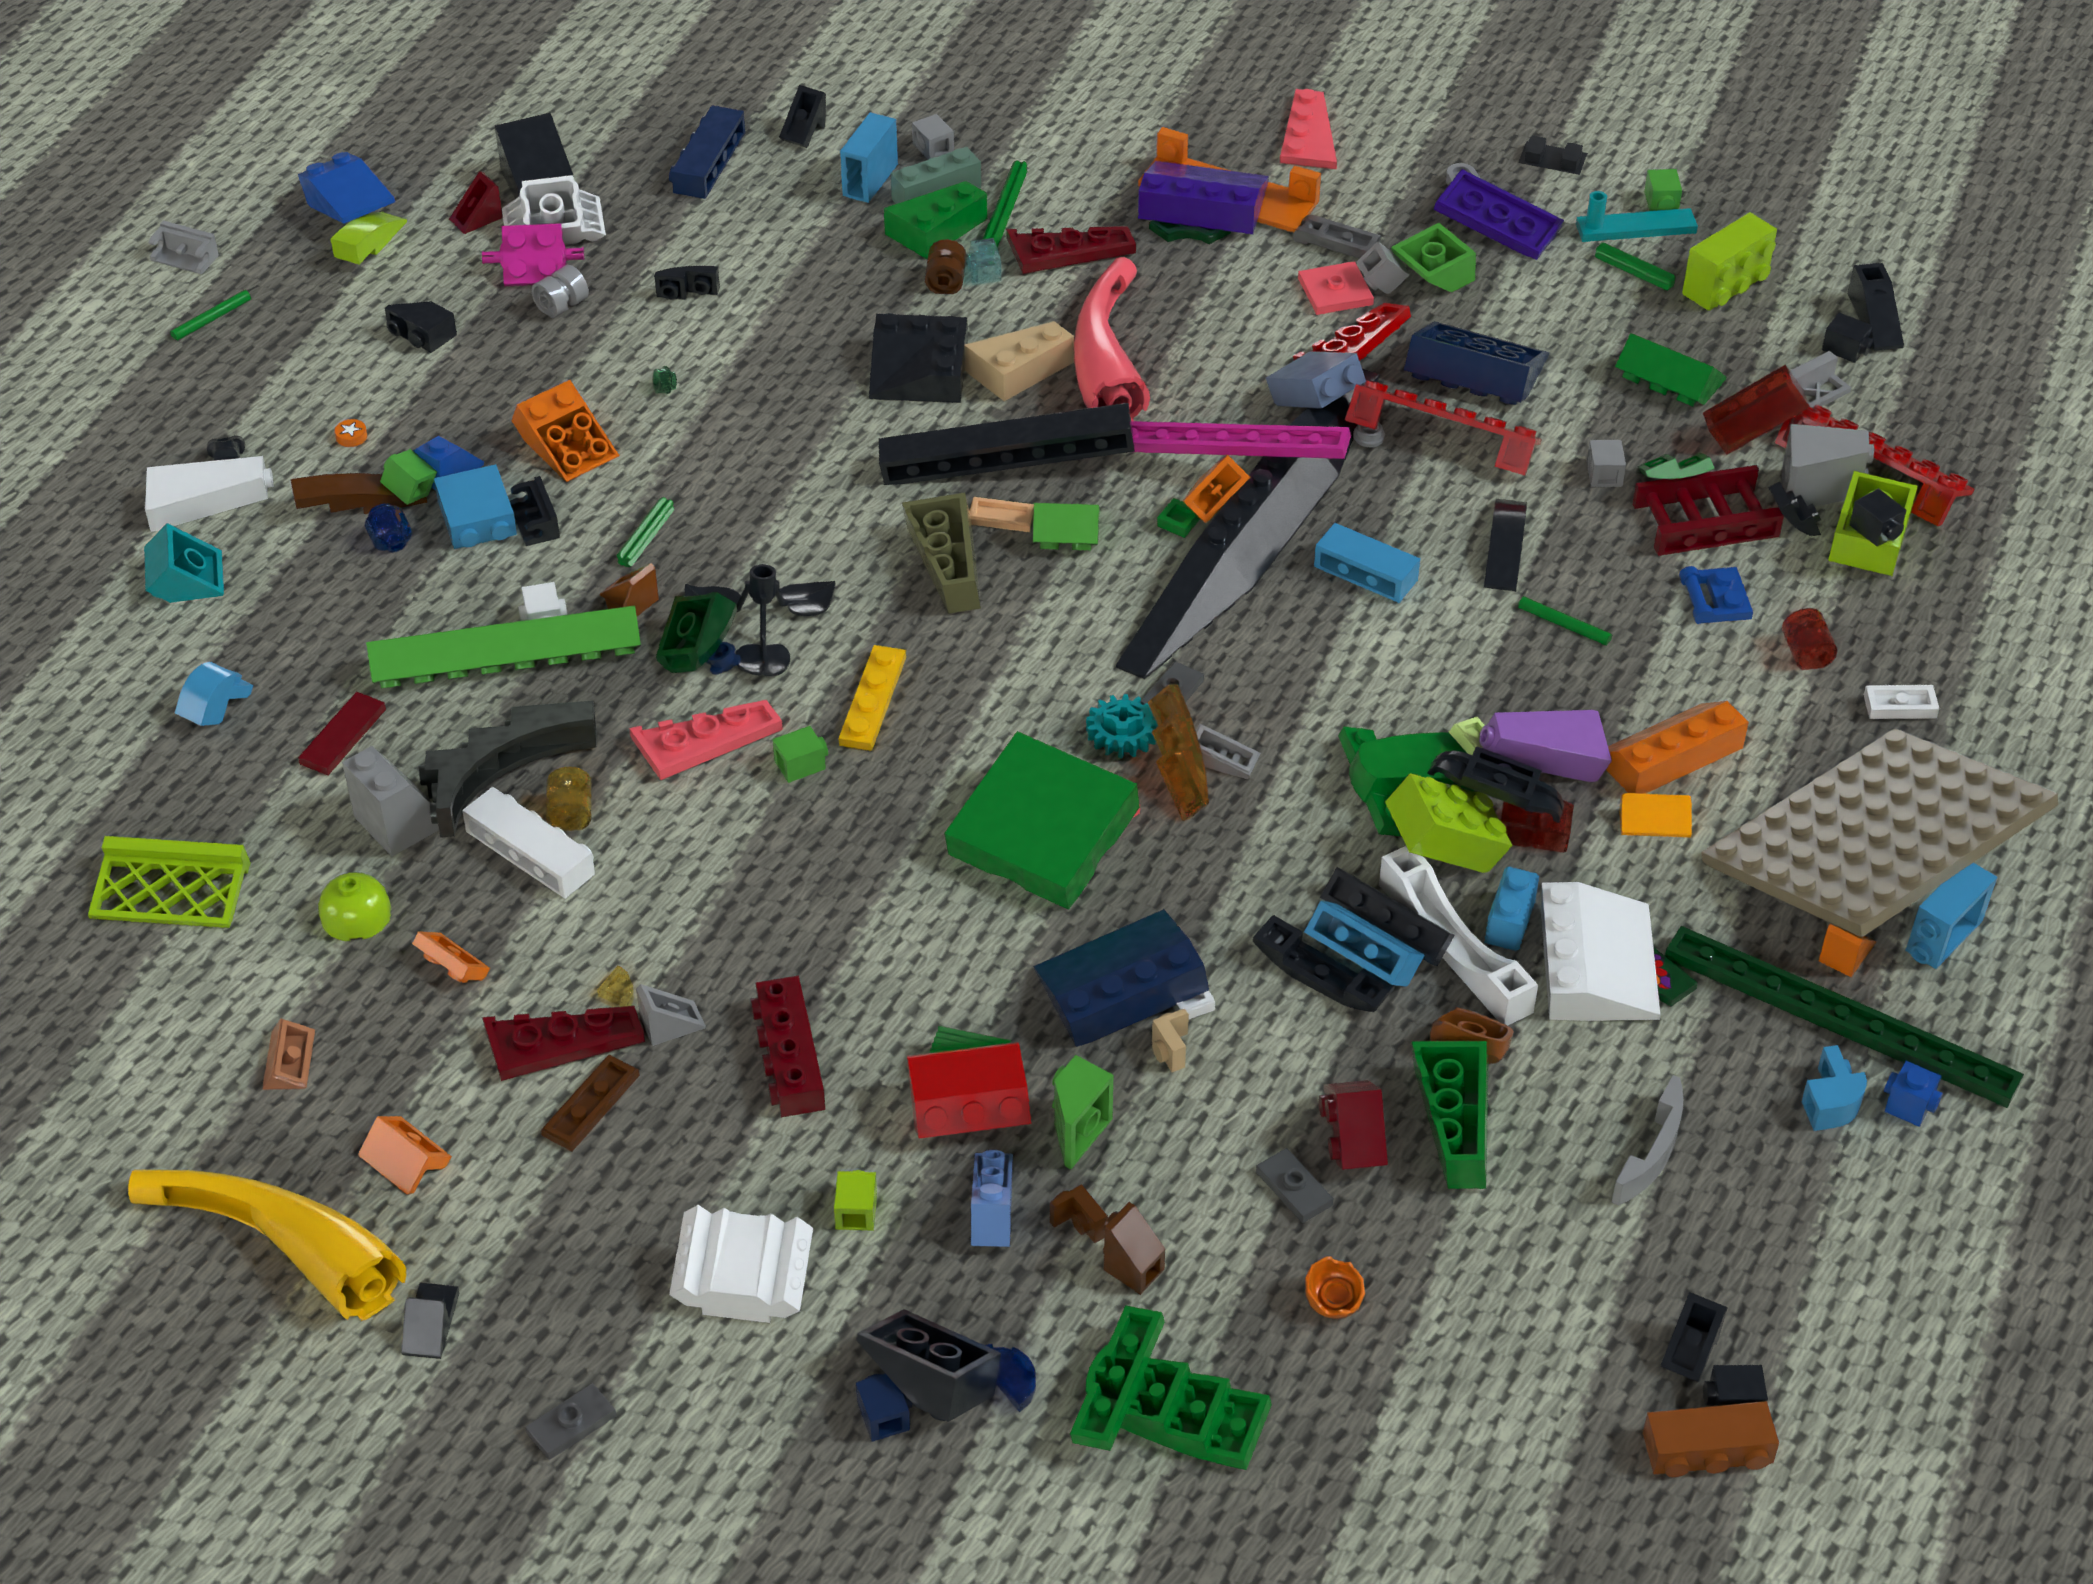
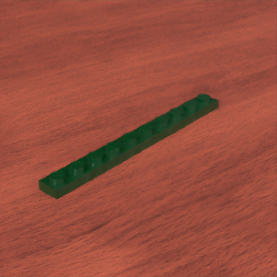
(1844, 1016)

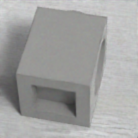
(932, 136)
(1606, 463)

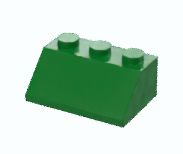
(1668, 371)

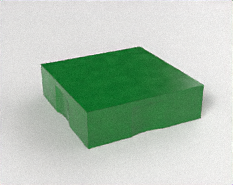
(1042, 819)

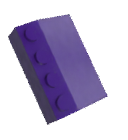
(1201, 197)

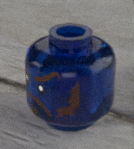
(388, 527)

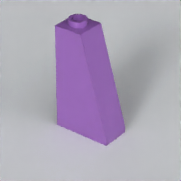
(1552, 741)

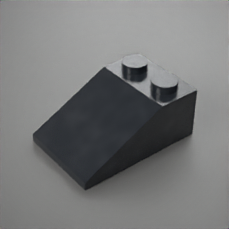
(932, 1364)

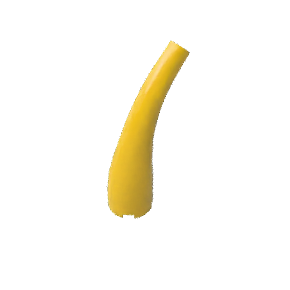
(329, 1248)

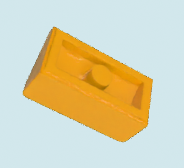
(1655, 815)

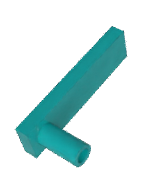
(1601, 227)

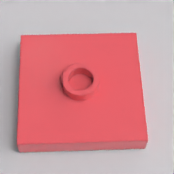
(1335, 288)

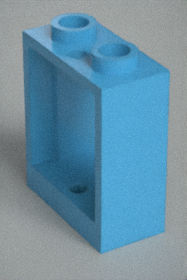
(1950, 915)

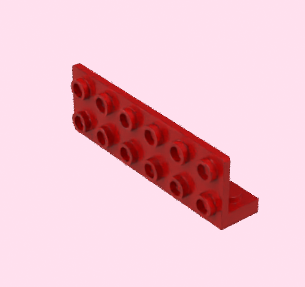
(1516, 445)
(1938, 488)

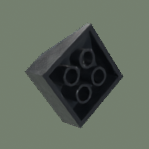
(918, 358)

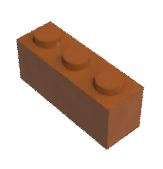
(1710, 1438)

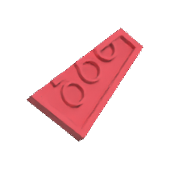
(1308, 132)
(689, 743)

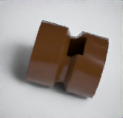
(945, 267)

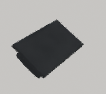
(1555, 158)

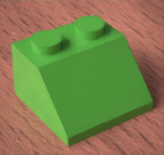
(1438, 257)
(1066, 525)
(1081, 1106)

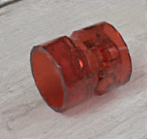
(1809, 639)

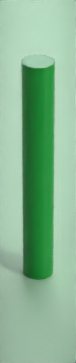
(210, 315)
(1565, 620)

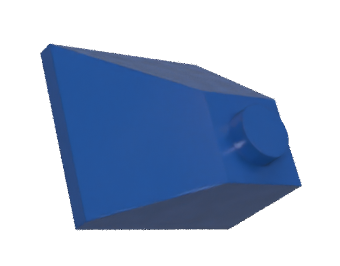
(447, 457)

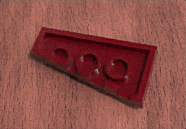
(1052, 250)
(545, 1042)

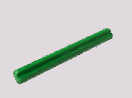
(1006, 201)

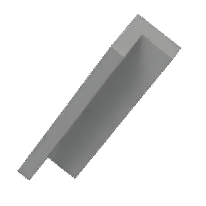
(1815, 373)

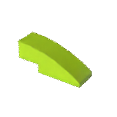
(365, 236)

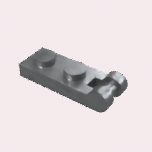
(1335, 236)

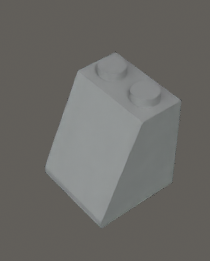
(1822, 462)
(387, 801)

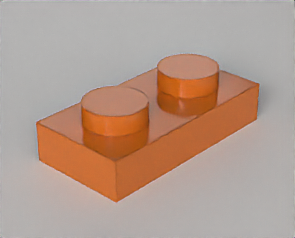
(444, 952)

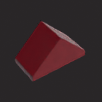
(478, 205)

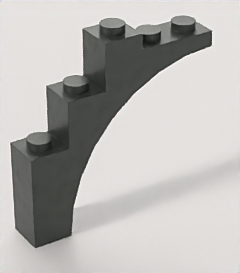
(532, 733)

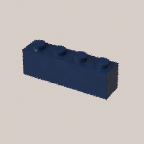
(707, 152)

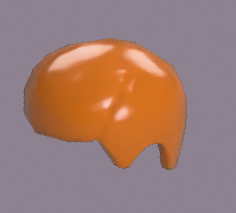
(1334, 1282)

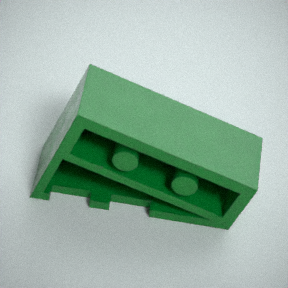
(936, 216)

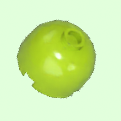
(354, 906)

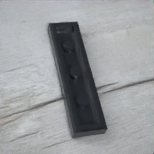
(1388, 915)

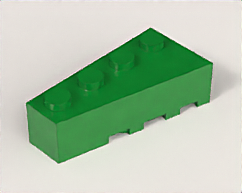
(1456, 1103)

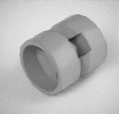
(560, 290)

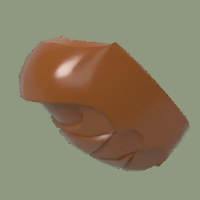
(1471, 1026)

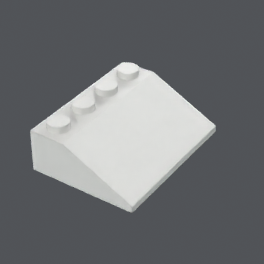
(1597, 955)

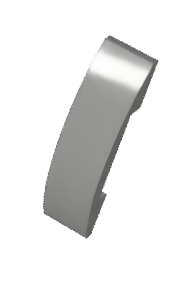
(1640, 1173)

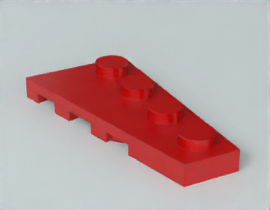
(1367, 334)

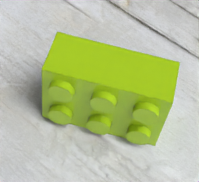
(1729, 261)
(1854, 549)
(1448, 823)

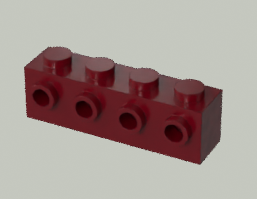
(789, 1047)

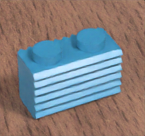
(1511, 908)

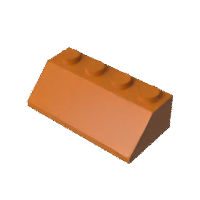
(1677, 746)

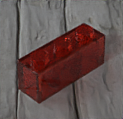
(1756, 409)

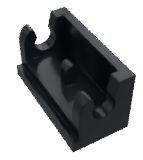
(534, 512)

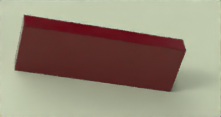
(342, 733)

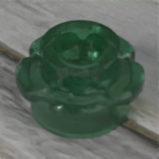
(664, 380)

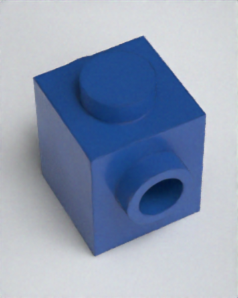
(1912, 1093)

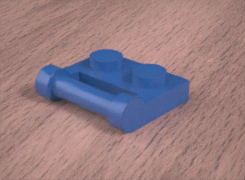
(1725, 591)

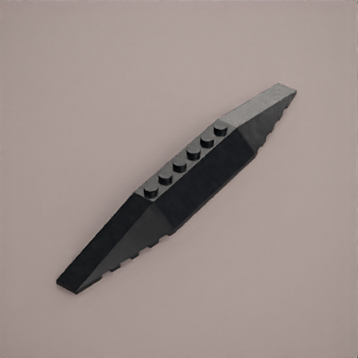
(1238, 544)

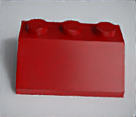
(968, 1090)

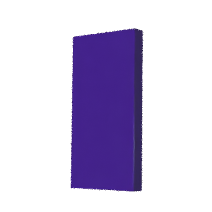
(1498, 214)

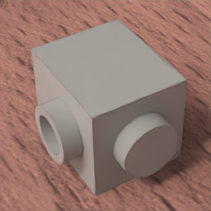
(1382, 268)

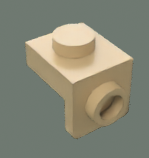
(1166, 1038)

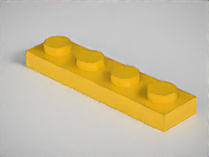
(872, 698)

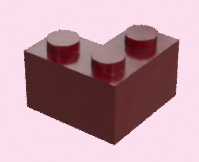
(1357, 1124)

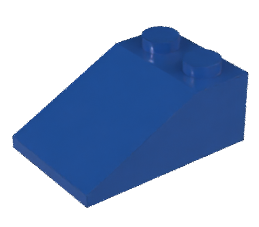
(344, 188)

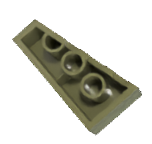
(946, 548)

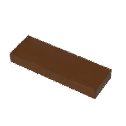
(590, 1103)

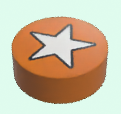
(350, 433)

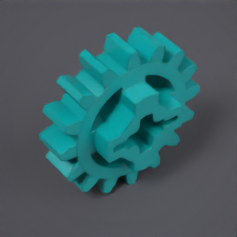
(1121, 726)

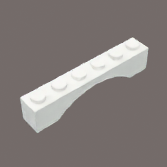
(1494, 979)

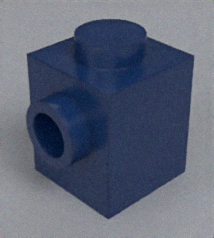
(883, 1406)

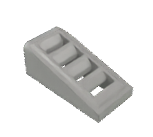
(1218, 761)

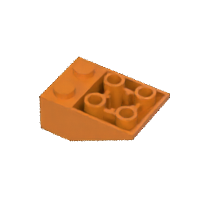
(563, 431)

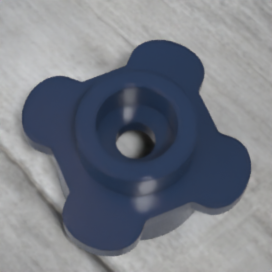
(723, 659)

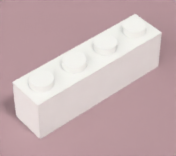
(529, 842)

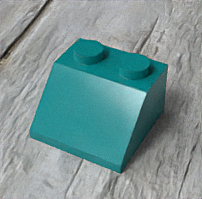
(182, 567)

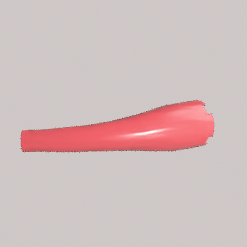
(1100, 363)

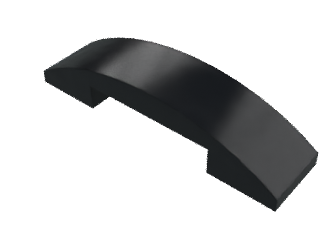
(1505, 545)
(1285, 948)

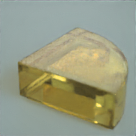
(617, 988)

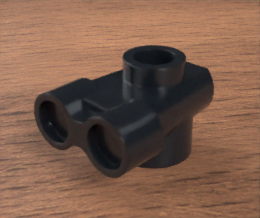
(226, 447)

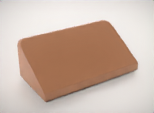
(288, 1056)

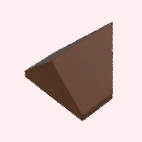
(633, 589)

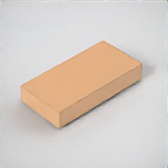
(1001, 514)

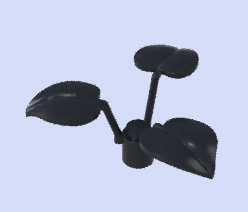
(801, 599)

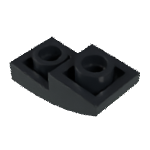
(678, 281)
(1796, 510)

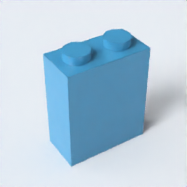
(869, 157)
(475, 506)

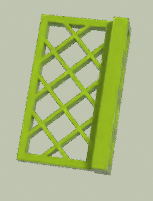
(166, 856)

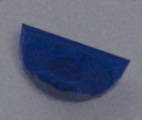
(1016, 1376)

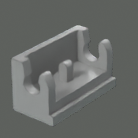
(183, 247)

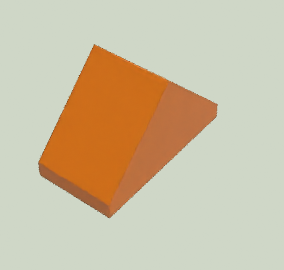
(1215, 488)
(1844, 950)

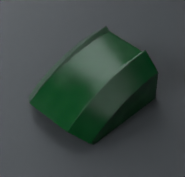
(694, 631)

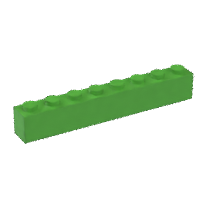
(502, 645)

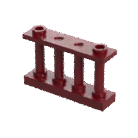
(1712, 531)

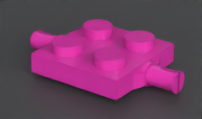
(531, 253)

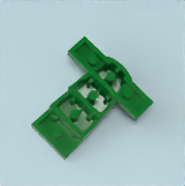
(1384, 763)
(1165, 1400)

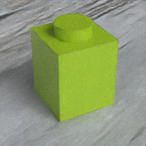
(855, 1200)

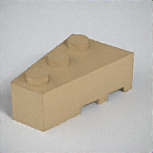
(1019, 358)

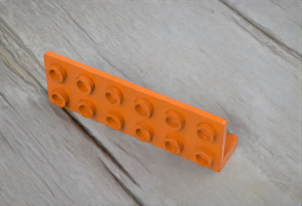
(1281, 205)

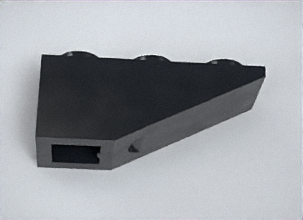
(1875, 304)

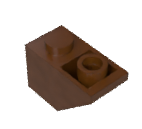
(1132, 1249)

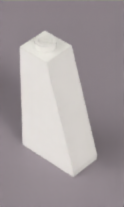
(203, 489)

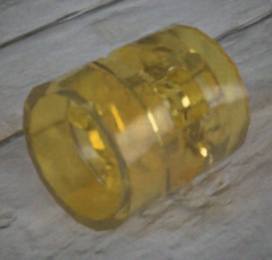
(569, 799)

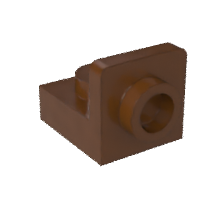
(1082, 1210)

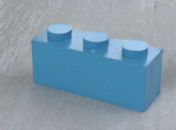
(1367, 562)
(1364, 943)

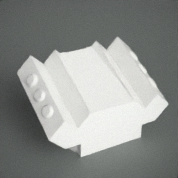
(557, 202)
(741, 1264)

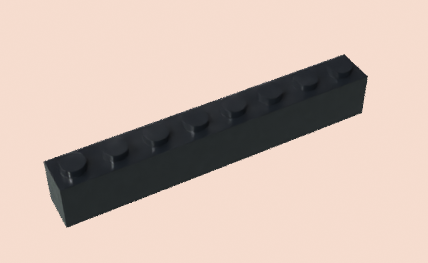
(1006, 444)

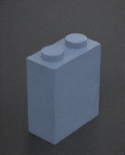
(1315, 379)

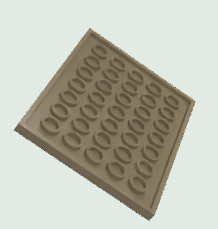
(1879, 831)

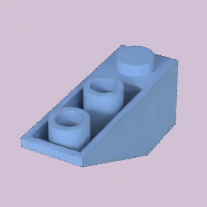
(991, 1199)

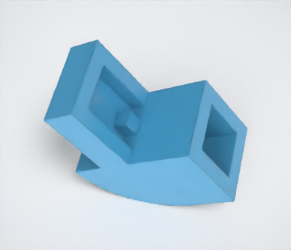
(208, 692)
(1835, 1096)

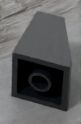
(530, 151)

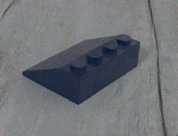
(1474, 362)
(1123, 977)

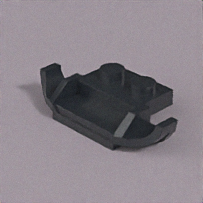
(1500, 779)

